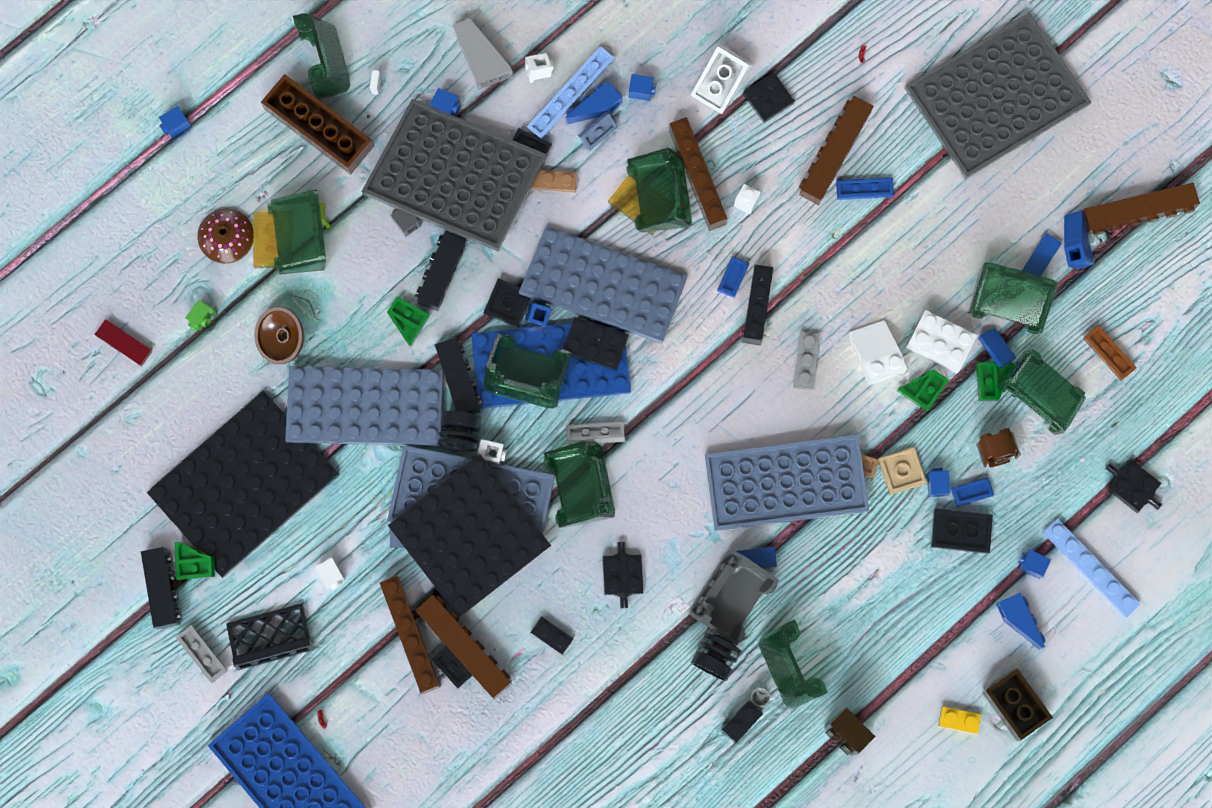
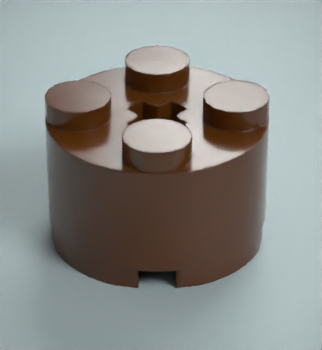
(998, 448)

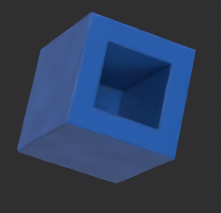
(641, 87)
(446, 102)
(174, 122)
(538, 314)
(938, 483)
(1033, 564)

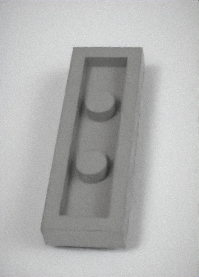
(806, 361)
(595, 433)
(201, 654)

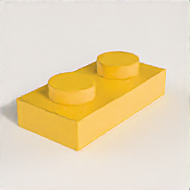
(959, 720)

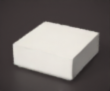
(375, 82)

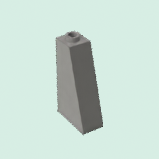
(481, 56)

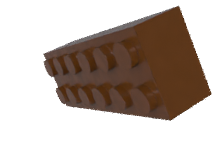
(317, 124)

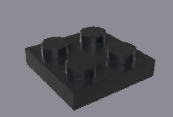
(768, 97)
(507, 303)

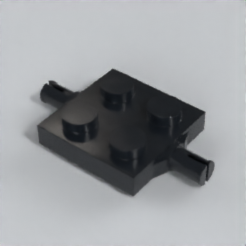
(1134, 486)
(622, 575)

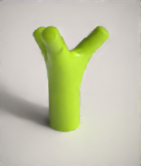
(323, 218)

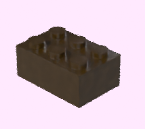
(1017, 705)
(849, 732)

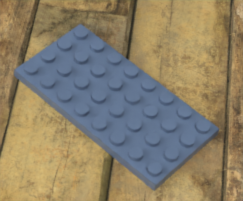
(603, 284)
(364, 406)
(424, 470)
(786, 482)

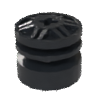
(459, 427)
(716, 656)

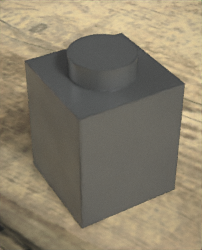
(405, 222)

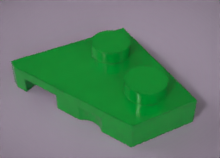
(407, 319)
(988, 378)
(924, 389)
(192, 563)

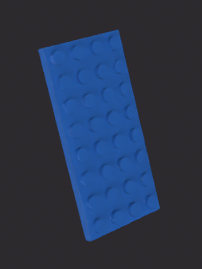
(582, 377)
(279, 762)

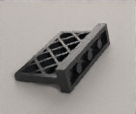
(271, 653)

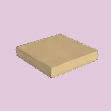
(902, 471)

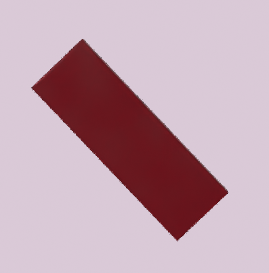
(123, 342)

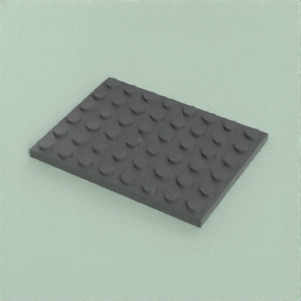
(997, 95)
(454, 174)

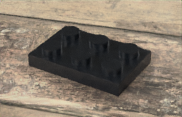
(596, 343)
(961, 531)

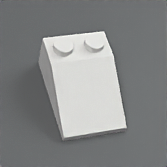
(722, 79)
(877, 352)

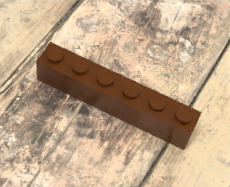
(836, 150)
(697, 174)
(1141, 208)
(410, 635)
(463, 647)

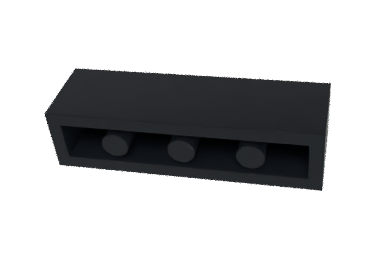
(441, 270)
(757, 305)
(457, 376)
(160, 588)

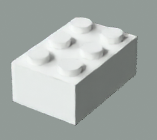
(941, 341)

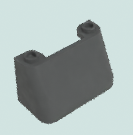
(732, 595)

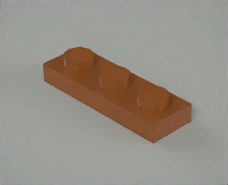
(1109, 353)

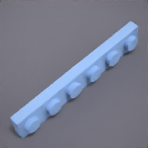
(570, 93)
(1091, 568)

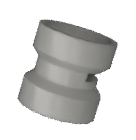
(761, 695)

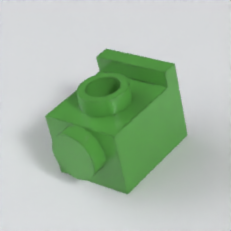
(200, 316)

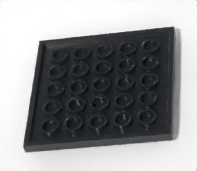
(469, 535)

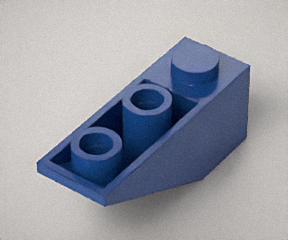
(603, 100)
(1076, 241)
(1017, 616)

